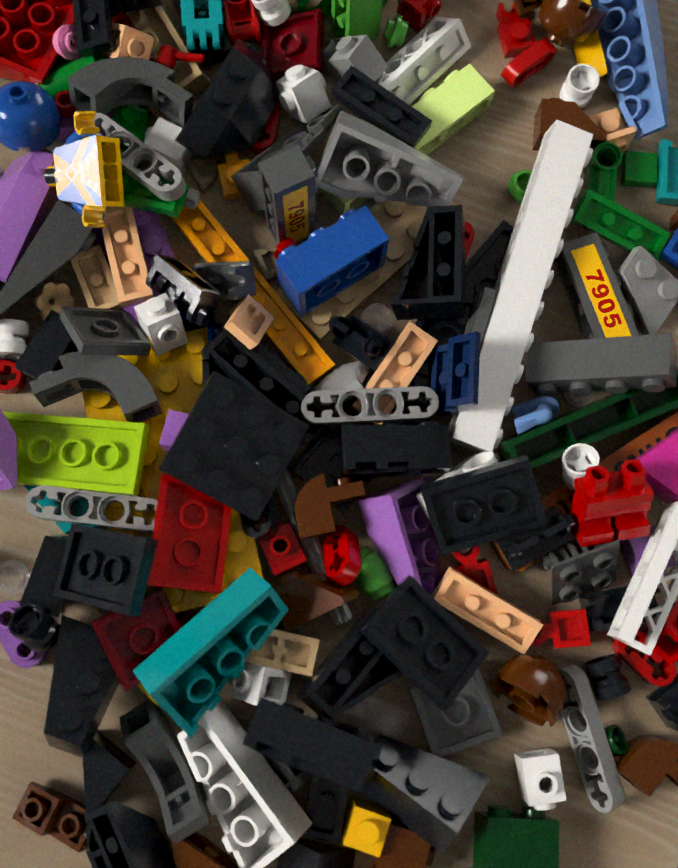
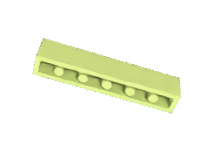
(449, 107)

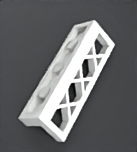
(425, 58)
(644, 584)

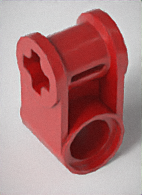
(241, 21)

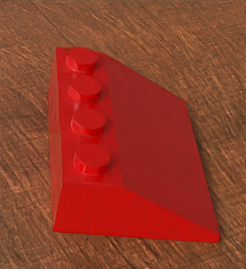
(28, 37)

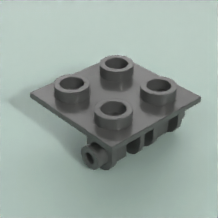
(581, 571)

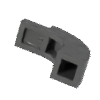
(129, 81)
(102, 374)
(160, 753)

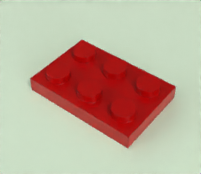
(190, 538)

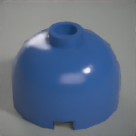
(27, 116)

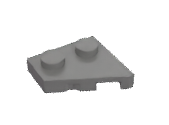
(648, 288)

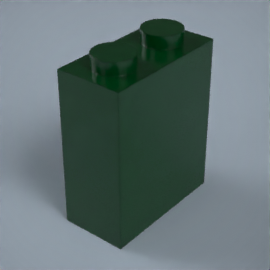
(515, 839)

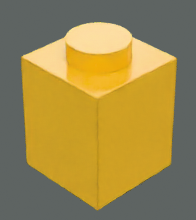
(366, 827)

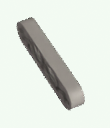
(138, 152)
(369, 407)
(97, 508)
(606, 790)

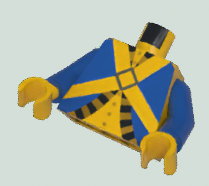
(88, 171)

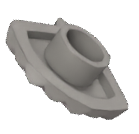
(344, 377)

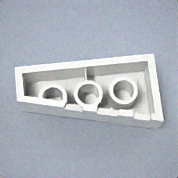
(242, 790)

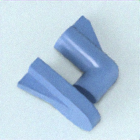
(535, 412)

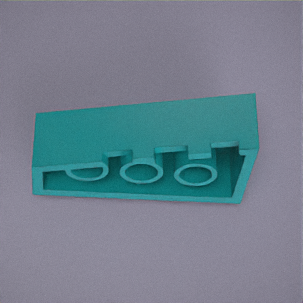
(211, 649)

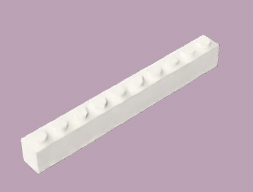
(522, 282)

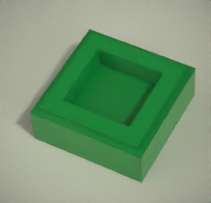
(639, 169)

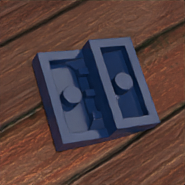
(456, 373)

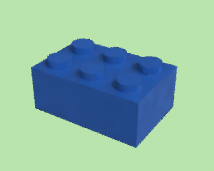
(332, 259)

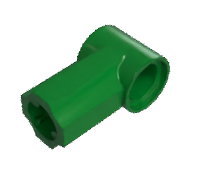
(602, 178)

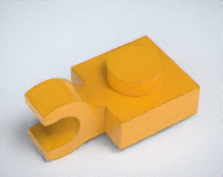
(226, 170)

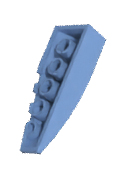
(635, 62)

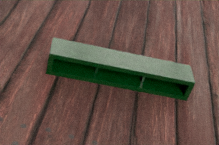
(588, 424)

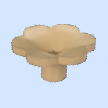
(53, 298)

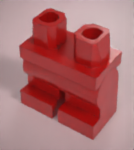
(611, 504)

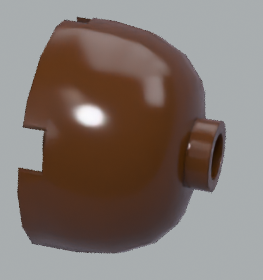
(569, 20)
(532, 687)

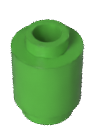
(374, 575)

